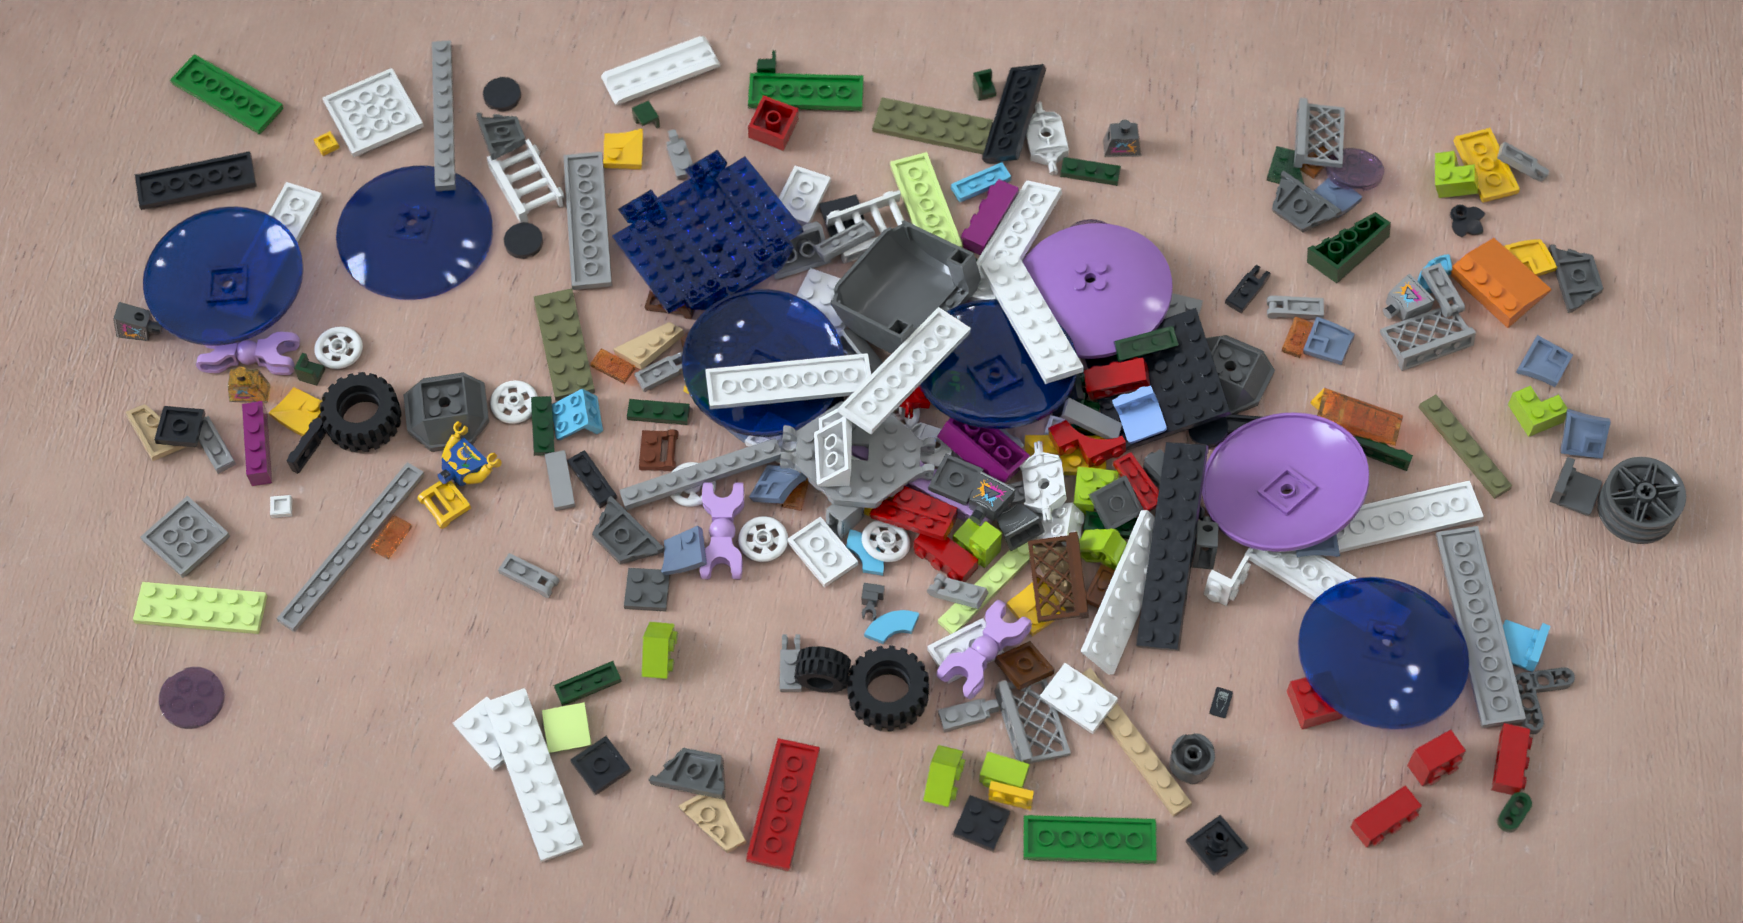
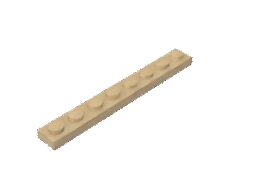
(1143, 756)

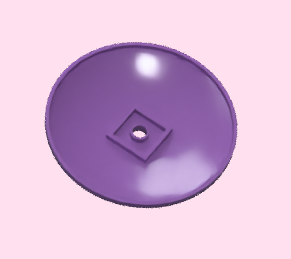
(1123, 301)
(1282, 453)

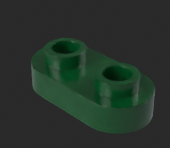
(1514, 813)

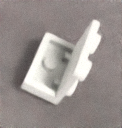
(1064, 521)
(1221, 588)

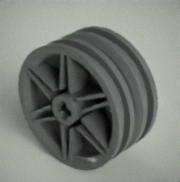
(1641, 500)

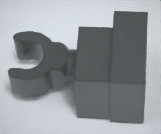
(870, 596)

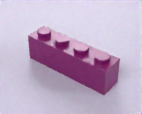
(989, 216)
(257, 443)

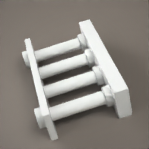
(513, 195)
(837, 217)

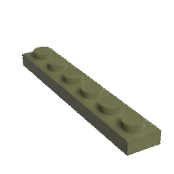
(1465, 446)

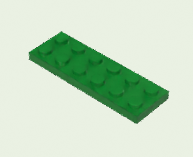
(808, 90)
(227, 94)
(1089, 839)

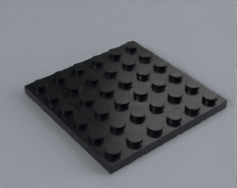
(1181, 379)

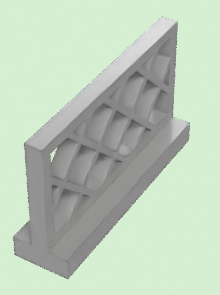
(1305, 133)
(1434, 347)
(1015, 728)

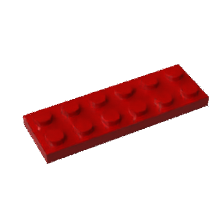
(783, 804)

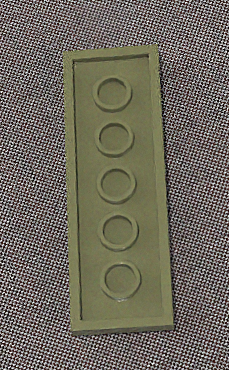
(932, 125)
(563, 343)

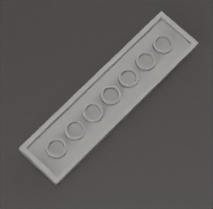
(587, 221)

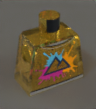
(248, 386)

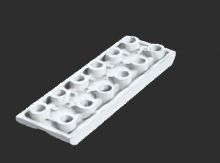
(660, 70)

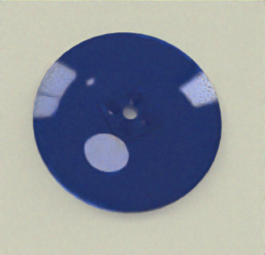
(219, 246)
(420, 258)
(752, 330)
(964, 382)
(1377, 682)

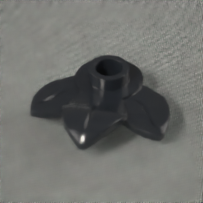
(1468, 222)

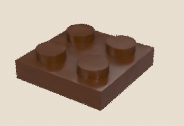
(1024, 665)

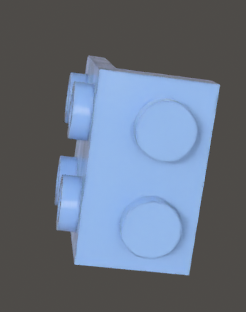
(1140, 414)

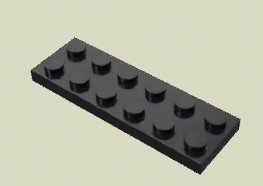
(1014, 113)
(195, 180)

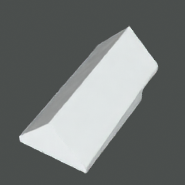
(833, 450)

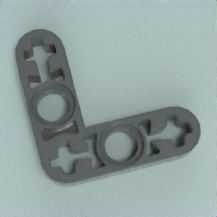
(1533, 687)

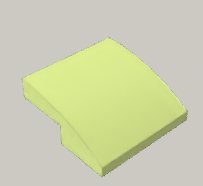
(566, 727)

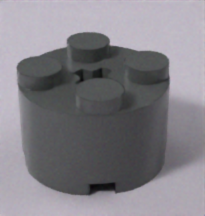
(1193, 769)

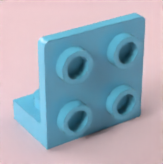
(576, 413)
(1525, 644)

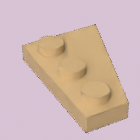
(650, 345)
(145, 425)
(1062, 567)
(715, 820)

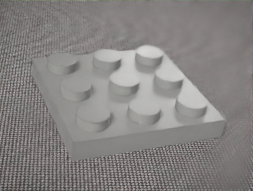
(185, 536)

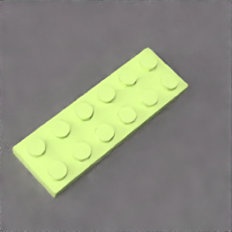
(924, 196)
(200, 607)

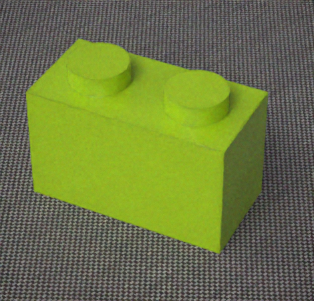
(1003, 770)

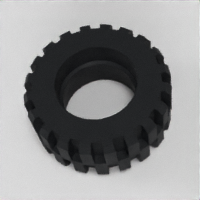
(355, 390)
(888, 662)

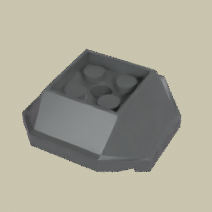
(1250, 372)
(433, 423)

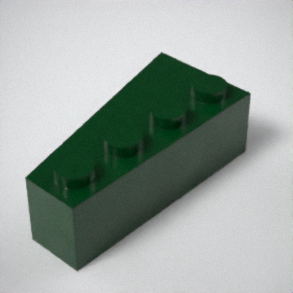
(1343, 252)

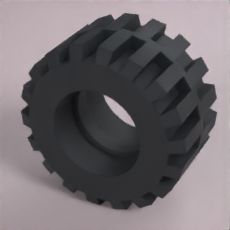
(822, 669)

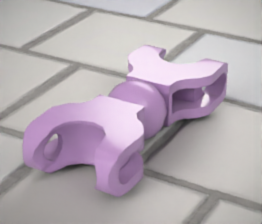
(265, 352)
(722, 529)
(984, 649)

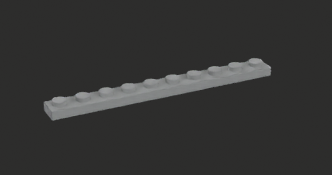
(443, 116)
(350, 547)

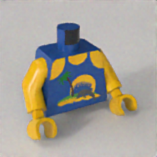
(464, 462)

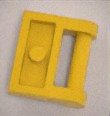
(449, 497)

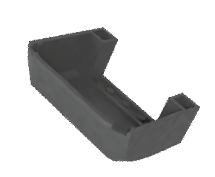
(902, 284)

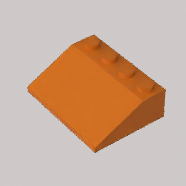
(1499, 281)

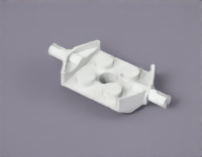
(1047, 149)
(924, 431)
(1037, 470)

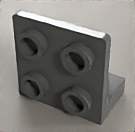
(1575, 489)

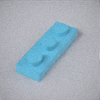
(979, 182)

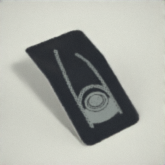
(1221, 702)

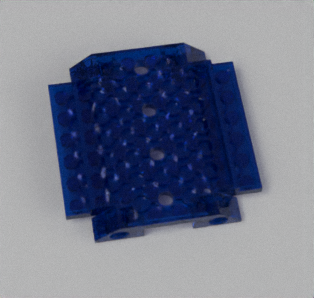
(737, 216)

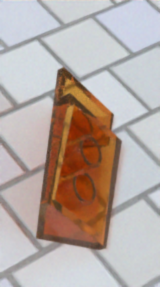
(1360, 417)

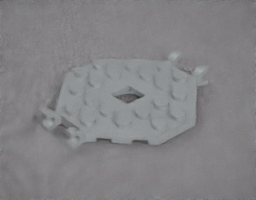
(890, 463)

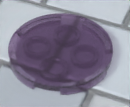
(1358, 170)
(191, 698)

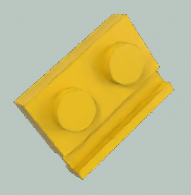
(1010, 795)

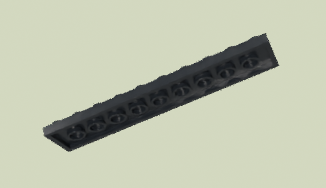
(1172, 546)

